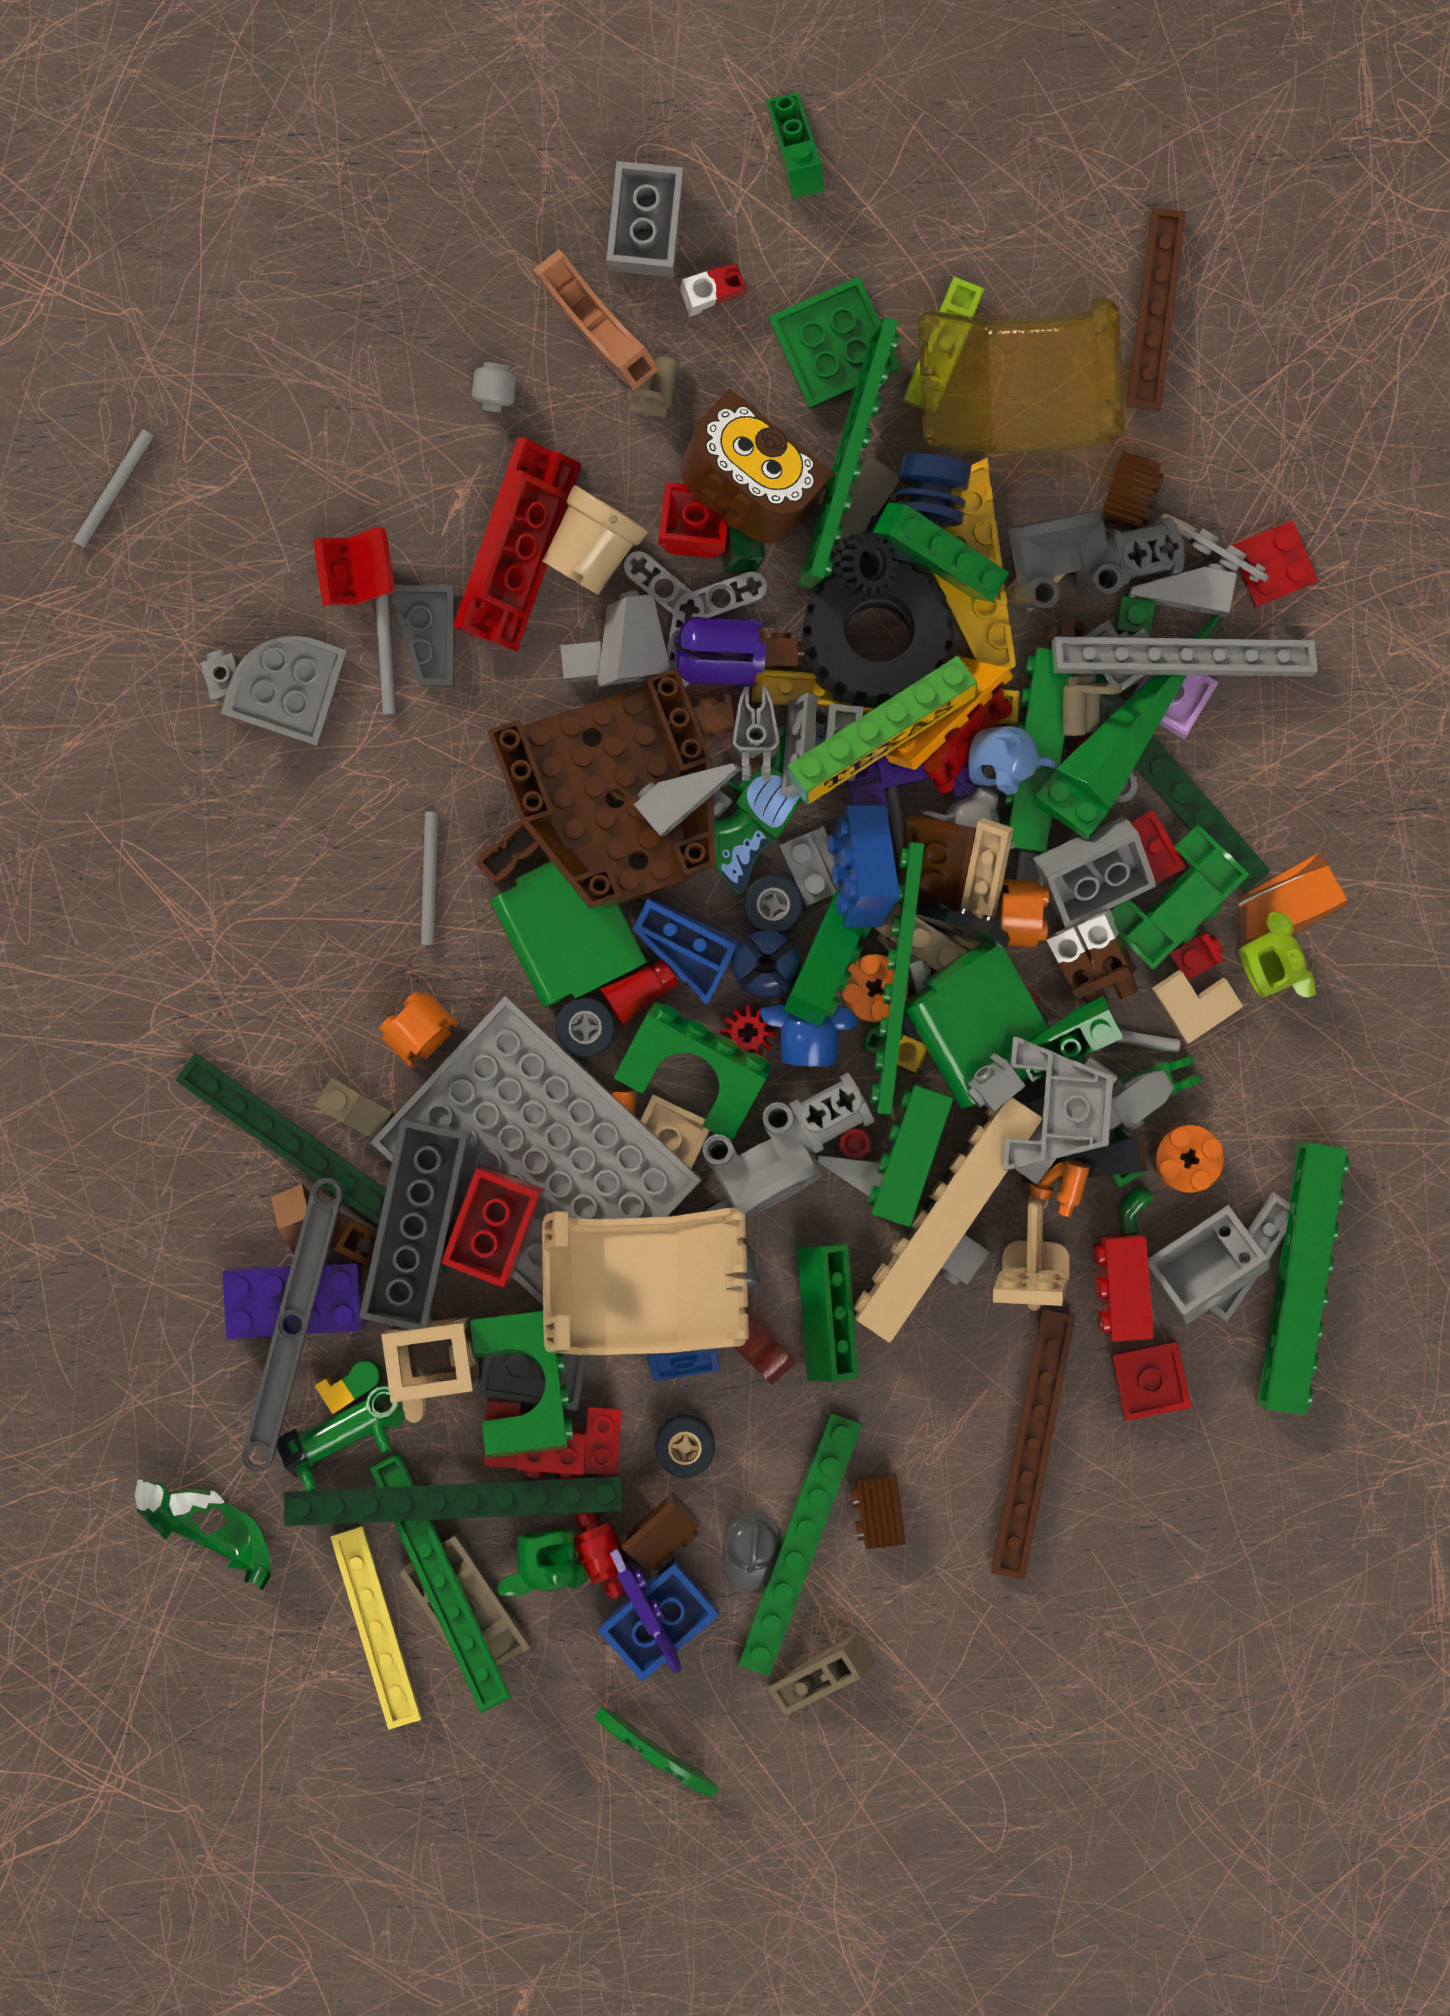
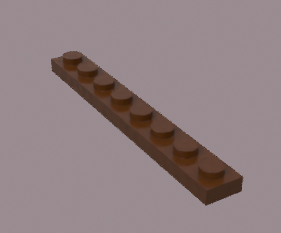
(1033, 1443)

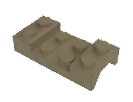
(498, 1626)

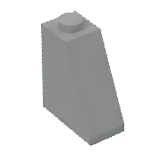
(632, 641)

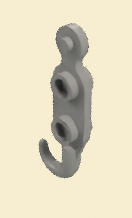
(1207, 542)

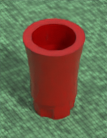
(638, 990)

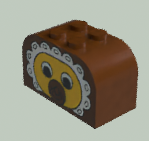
(752, 471)

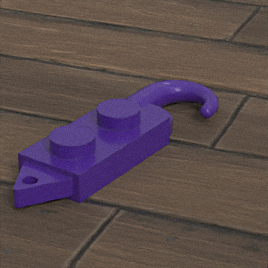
(648, 1611)

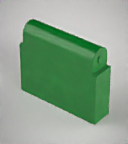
(562, 940)
(971, 1014)

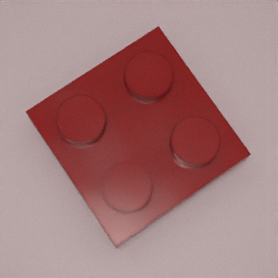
(1285, 564)
(1151, 1380)

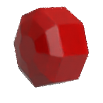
(854, 1143)

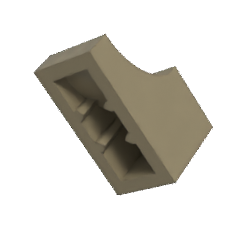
(353, 1108)

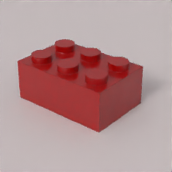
(492, 1226)
(1123, 1287)

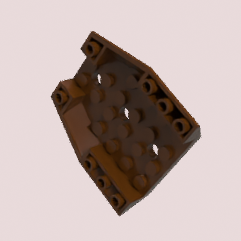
(564, 784)

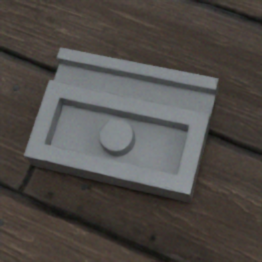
(811, 865)

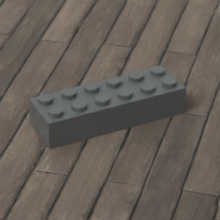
(415, 1224)

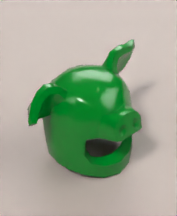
(544, 1563)

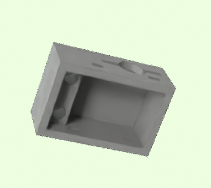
(1205, 1266)

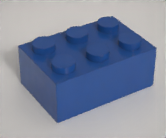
(864, 866)
(685, 1611)

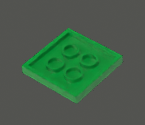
(828, 340)

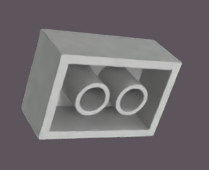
(645, 219)
(1095, 872)

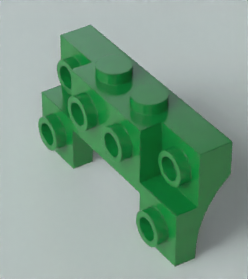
(1185, 903)

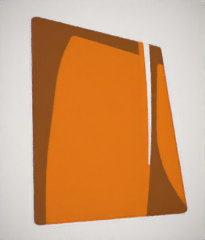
(1302, 893)

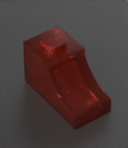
(765, 1352)

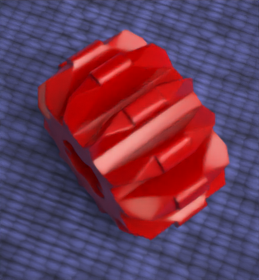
(740, 1024)

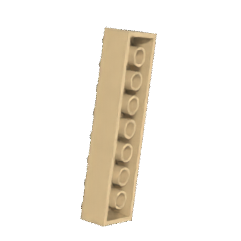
(944, 1221)

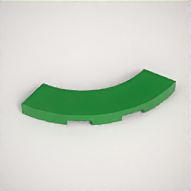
(655, 1754)

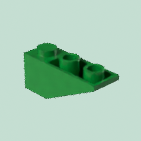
(795, 146)
(1080, 1033)

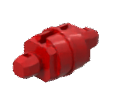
(594, 1552)

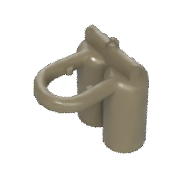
(657, 392)
(1082, 703)

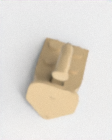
(1033, 1269)

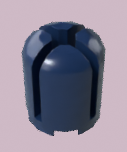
(770, 945)

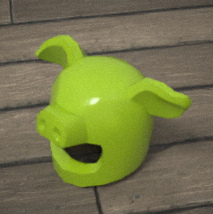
(1277, 960)

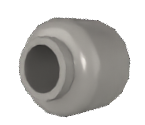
(494, 386)

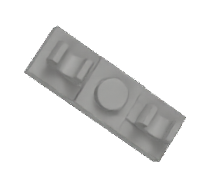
(800, 734)

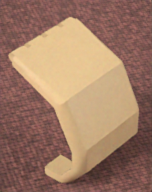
(644, 1283)

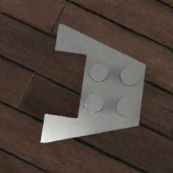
(1074, 1107)

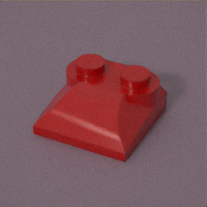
(689, 526)

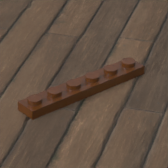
(1156, 309)

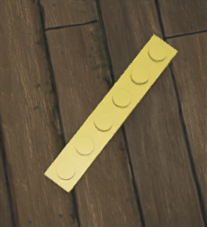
(376, 1627)

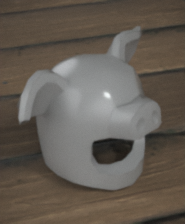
(970, 809)

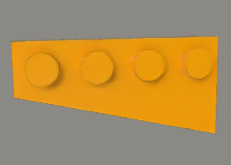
(923, 745)

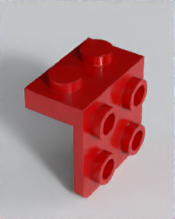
(354, 568)

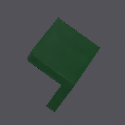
(742, 552)

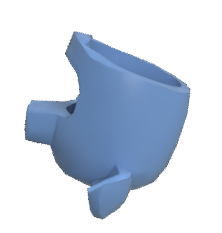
(1010, 753)

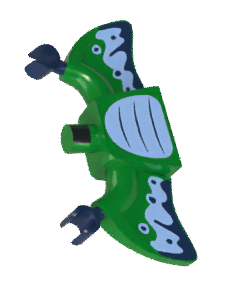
(756, 822)

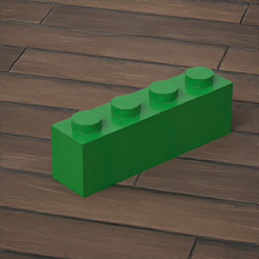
(941, 552)
(825, 968)
(911, 1154)
(827, 1312)

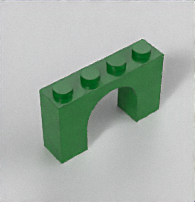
(668, 1033)
(545, 1424)

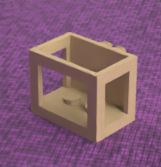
(415, 1389)

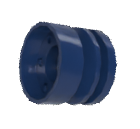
(932, 484)

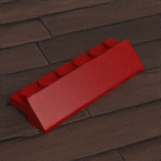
(515, 543)

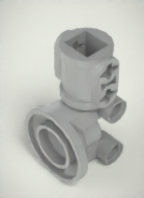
(785, 1162)

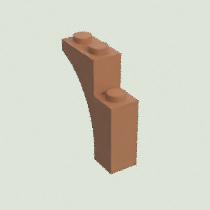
(593, 319)

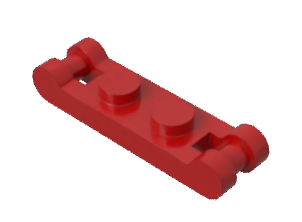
(954, 753)

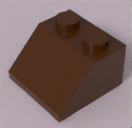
(660, 1533)

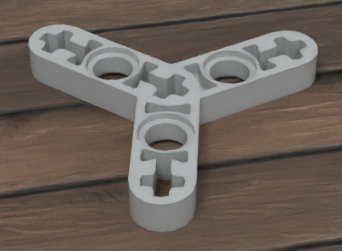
(683, 595)

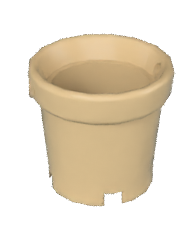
(592, 540)

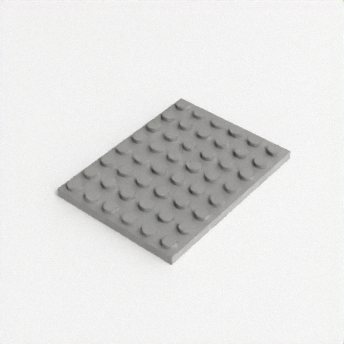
(546, 1124)

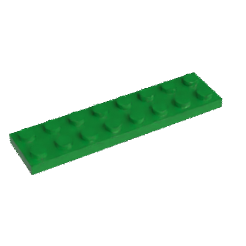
(846, 463)

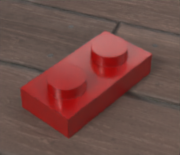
(1158, 847)

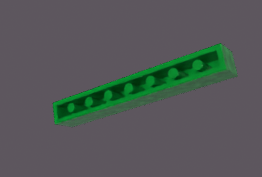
(1303, 1278)

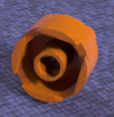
(1022, 911)
(855, 997)
(418, 1028)
(1206, 1153)

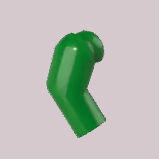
(1131, 1206)

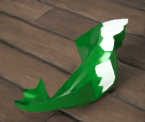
(239, 1540)

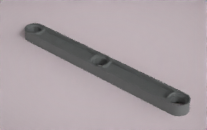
(286, 1347)

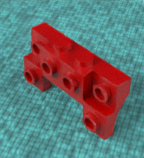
(589, 1451)

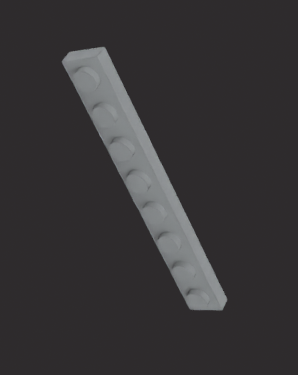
(1184, 656)

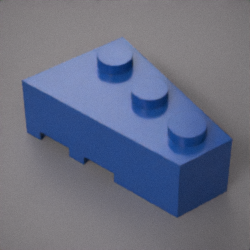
(687, 945)

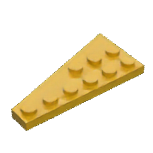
(981, 623)

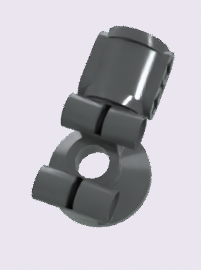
(1098, 557)

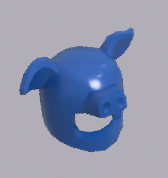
(807, 1043)

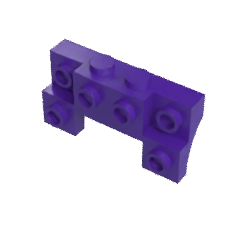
(872, 782)

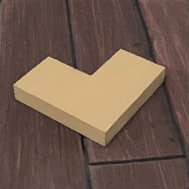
(1192, 1012)

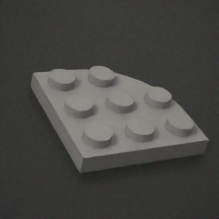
(285, 686)

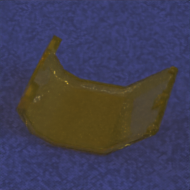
(1022, 381)

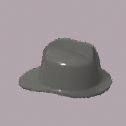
(750, 1549)

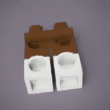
(1094, 958)

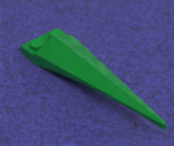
(1095, 773)

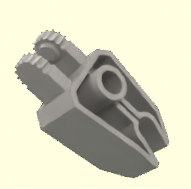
(756, 739)
(1138, 1098)

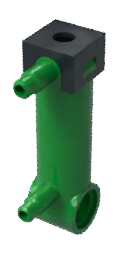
(305, 1448)

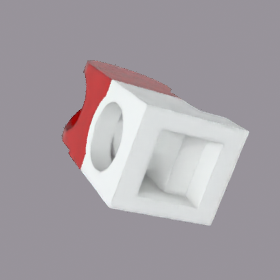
(712, 288)

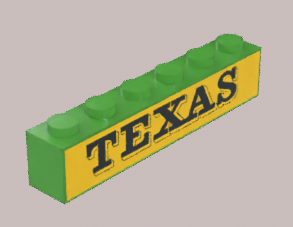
(882, 730)

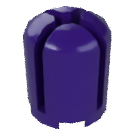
(720, 651)

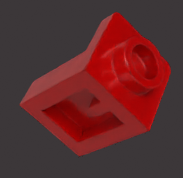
(1197, 955)

